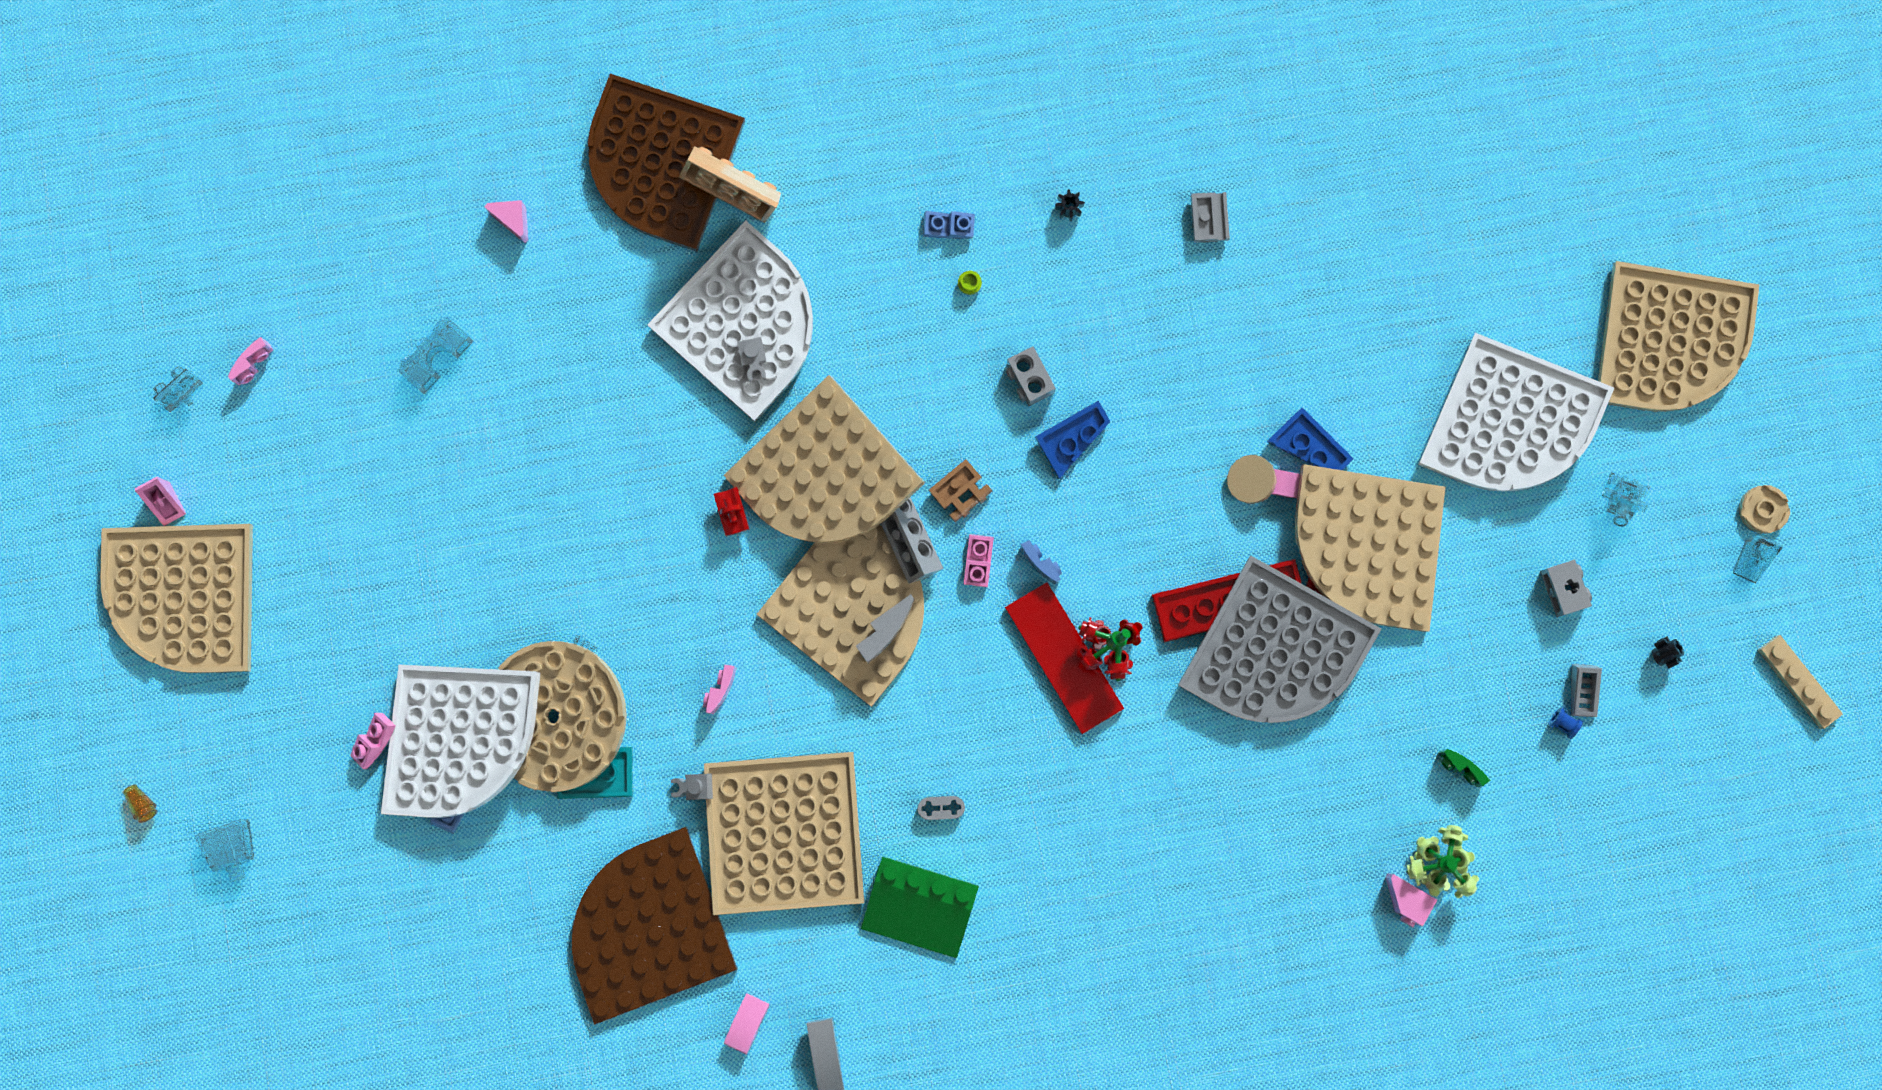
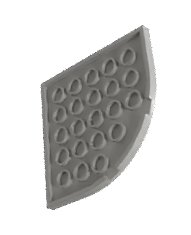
(1277, 649)

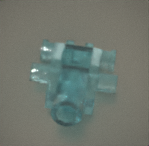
(1625, 498)

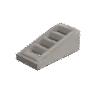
(1576, 689)

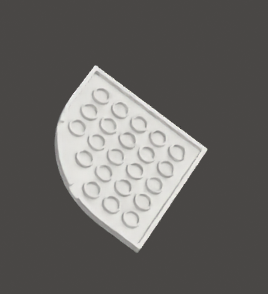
(737, 297)
(1513, 419)
(456, 737)

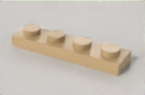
(1800, 682)

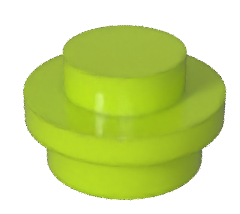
(969, 282)

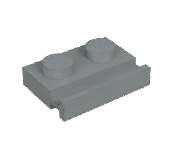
(1209, 217)

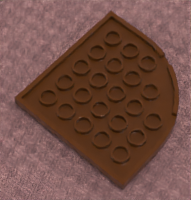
(641, 147)
(647, 928)

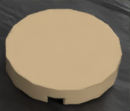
(1251, 479)
(1764, 509)

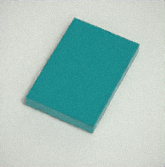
(611, 783)

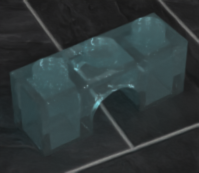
(444, 338)

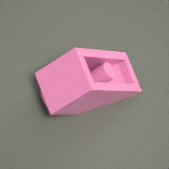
(1409, 901)

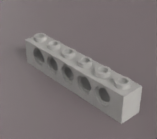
(911, 543)

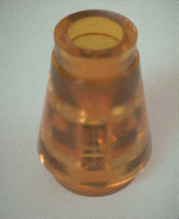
(140, 804)

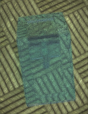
(1756, 557)

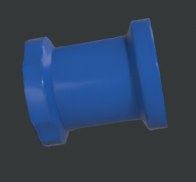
(1565, 723)

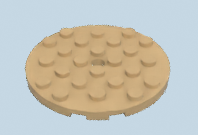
(589, 719)

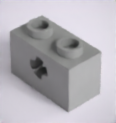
(1567, 601)

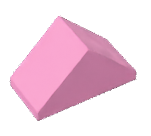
(512, 216)
(161, 500)

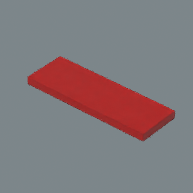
(1194, 607)
(1057, 651)

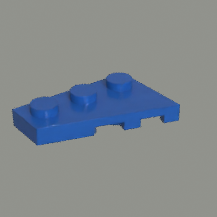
(1070, 437)
(1310, 442)

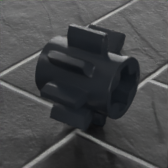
(1067, 199)
(1668, 652)

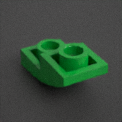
(1456, 762)

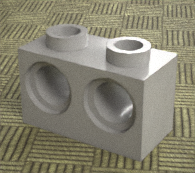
(1036, 374)

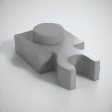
(752, 355)
(694, 787)

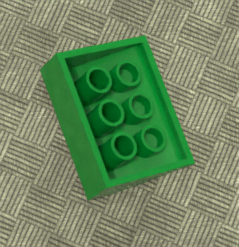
(919, 907)

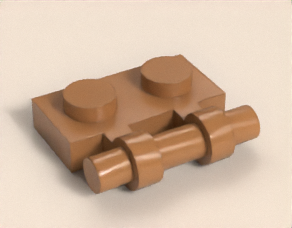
(955, 485)

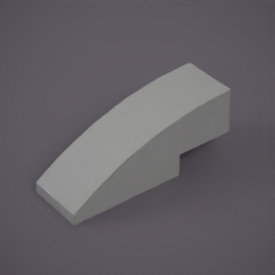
(886, 629)
(825, 1054)

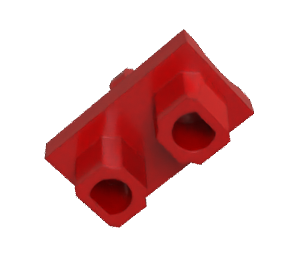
(731, 511)

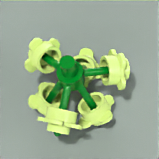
(1454, 862)

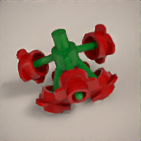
(1099, 635)

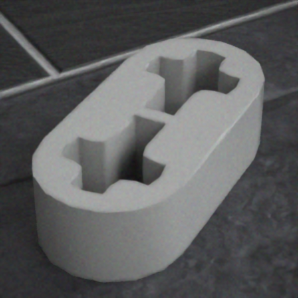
(940, 801)

